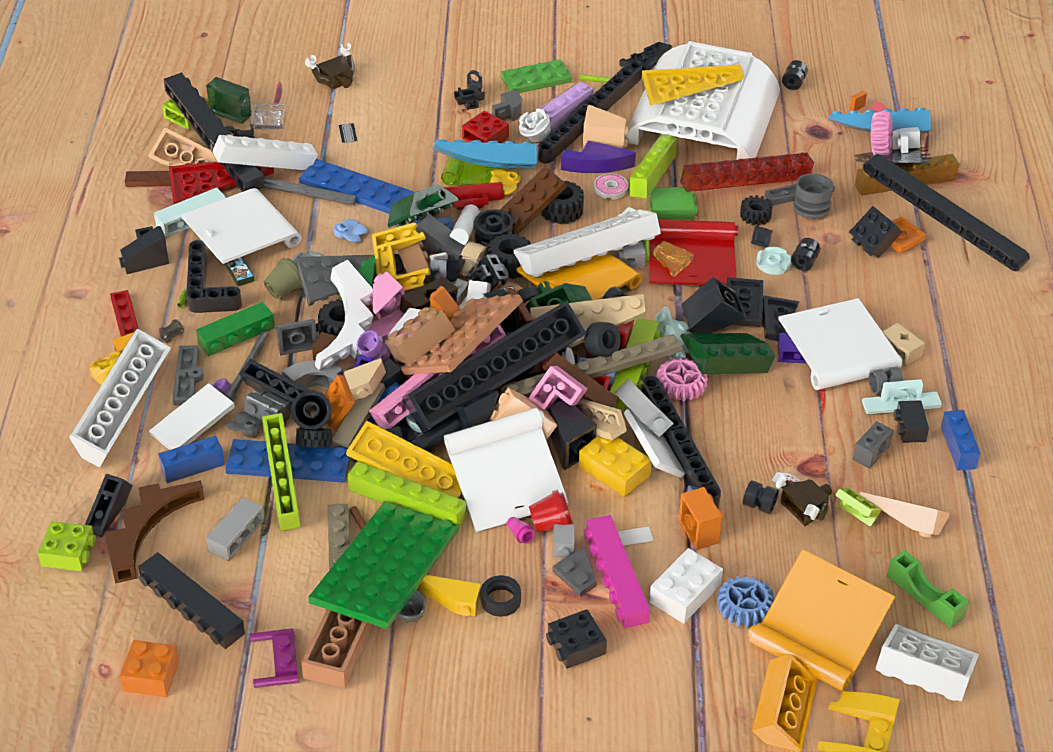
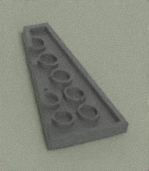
(317, 270)

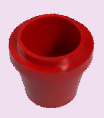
(550, 511)

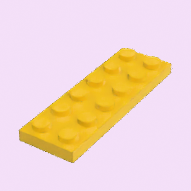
(397, 456)

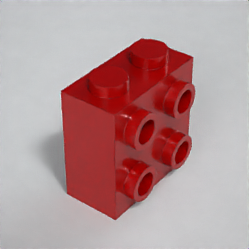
(485, 128)

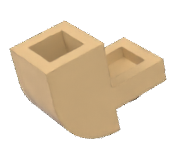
(472, 253)

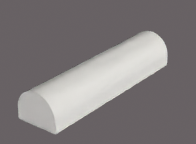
(465, 224)

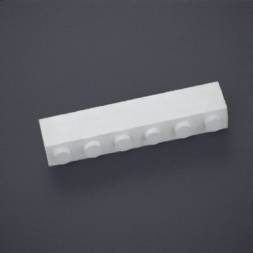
(264, 152)

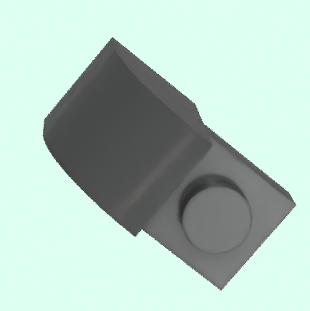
(509, 107)

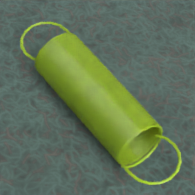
(182, 299)

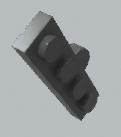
(187, 374)

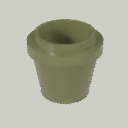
(283, 279)

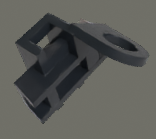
(472, 93)
(490, 264)

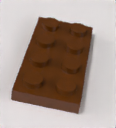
(533, 198)

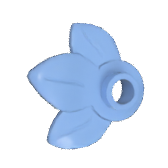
(350, 230)

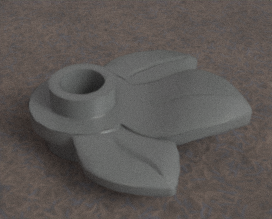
(246, 423)

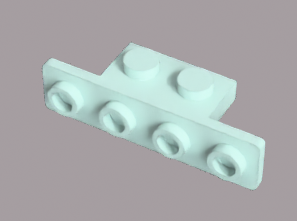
(670, 326)
(900, 391)

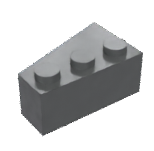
(438, 238)

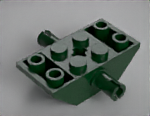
(420, 205)
(558, 295)

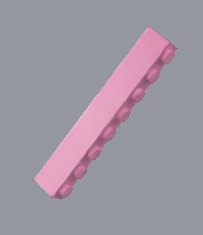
(393, 409)

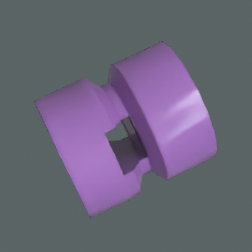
(373, 346)

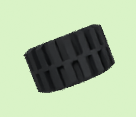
(566, 206)
(504, 248)
(331, 317)

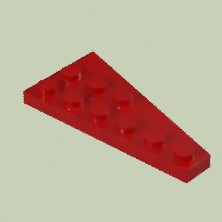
(201, 177)

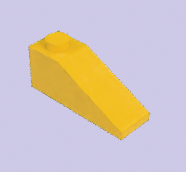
(453, 594)

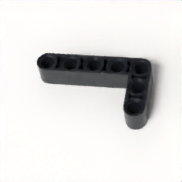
(212, 298)

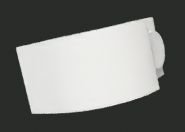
(906, 138)

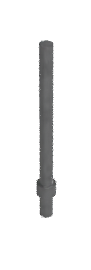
(231, 394)

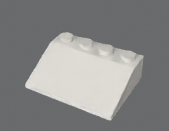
(927, 662)

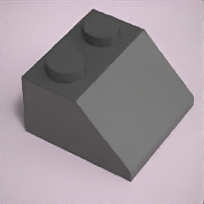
(295, 336)

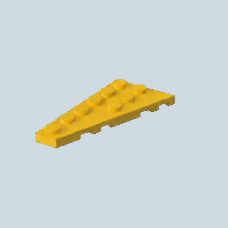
(675, 83)

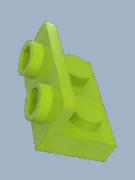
(858, 506)

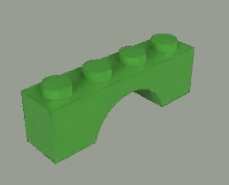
(908, 575)

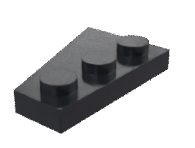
(649, 56)
(772, 309)

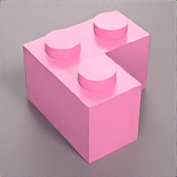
(557, 384)

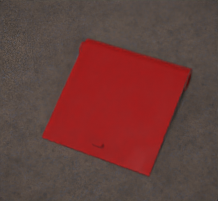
(709, 242)

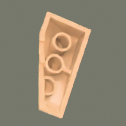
(175, 150)
(917, 517)

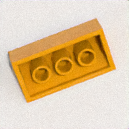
(785, 704)

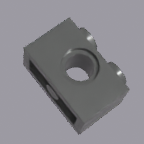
(872, 444)

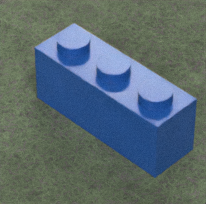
(960, 440)
(191, 459)

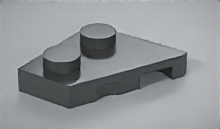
(576, 572)

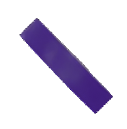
(597, 159)

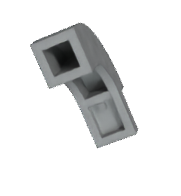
(308, 375)
(643, 407)

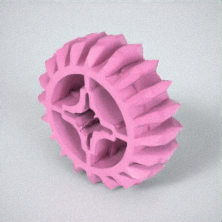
(881, 133)
(682, 379)

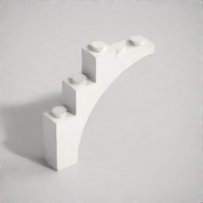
(356, 297)

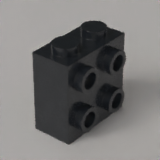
(875, 232)
(576, 638)

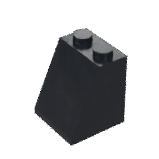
(713, 308)
(572, 432)

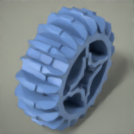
(740, 600)

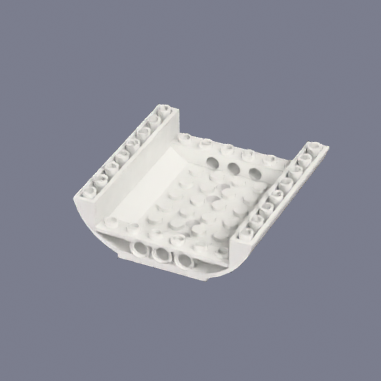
(726, 115)

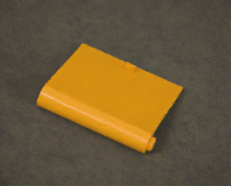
(595, 274)
(823, 619)

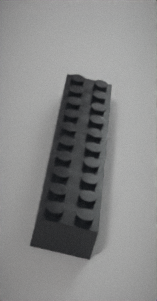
(494, 365)

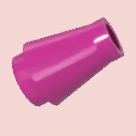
(522, 531)

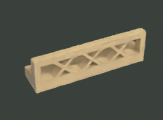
(606, 427)

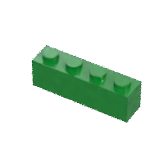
(235, 328)

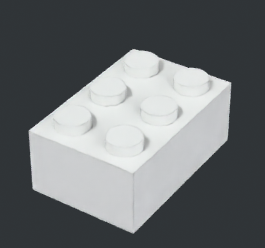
(686, 585)

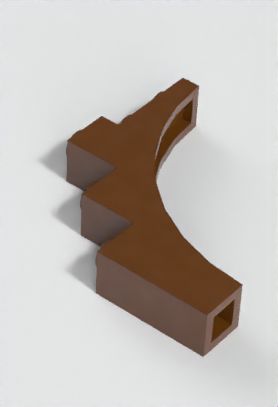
(139, 520)

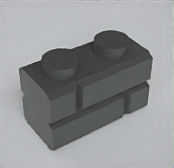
(265, 403)

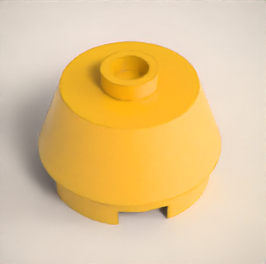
(101, 367)

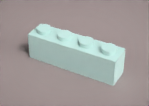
(170, 217)

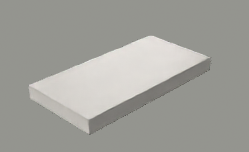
(192, 418)
(655, 447)

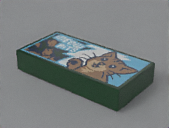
(239, 271)

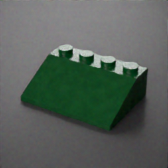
(728, 353)

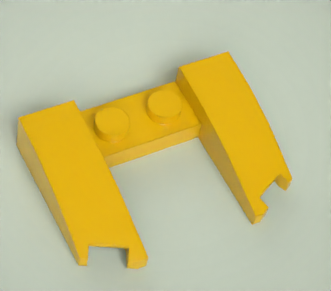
(392, 240)
(872, 707)

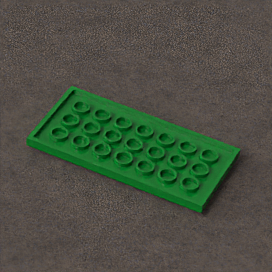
(384, 565)

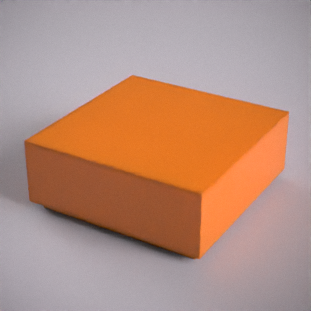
(858, 101)

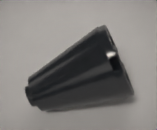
(305, 404)

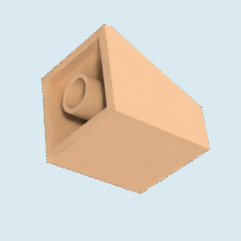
(605, 128)
(514, 402)

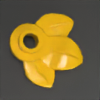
(509, 180)

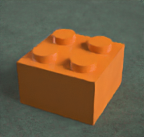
(700, 518)
(149, 668)

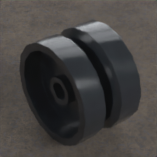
(491, 224)

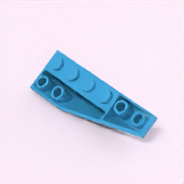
(901, 119)
(491, 153)

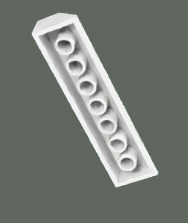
(587, 242)
(118, 397)

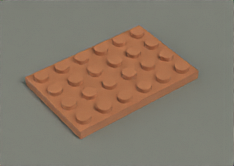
(471, 327)

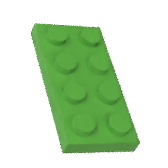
(536, 76)

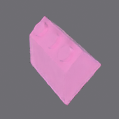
(386, 295)

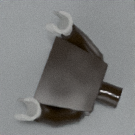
(334, 72)
(804, 498)

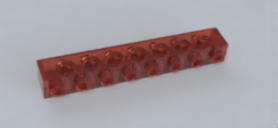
(745, 172)

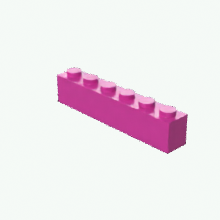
(617, 572)

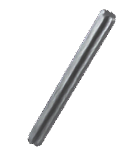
(309, 191)

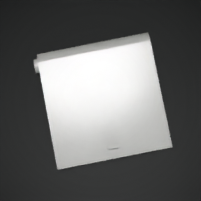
(241, 225)
(840, 343)
(503, 467)

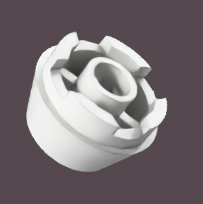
(535, 125)

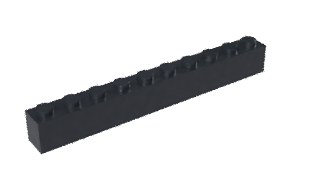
(208, 127)

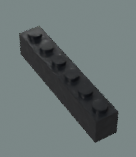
(191, 600)

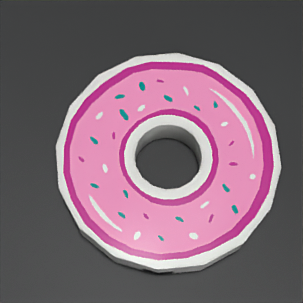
(618, 189)

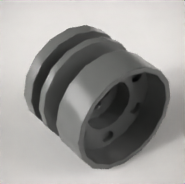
(813, 196)

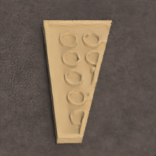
(611, 310)

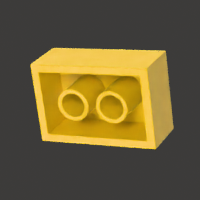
(615, 464)

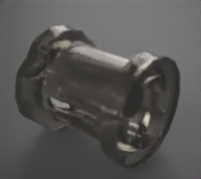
(171, 331)

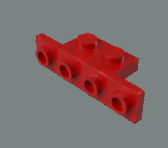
(476, 194)

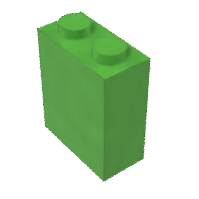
(673, 203)

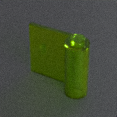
(464, 173)

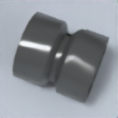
(879, 376)

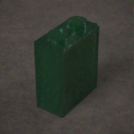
(229, 100)

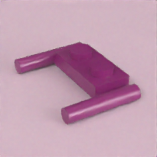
(284, 657)

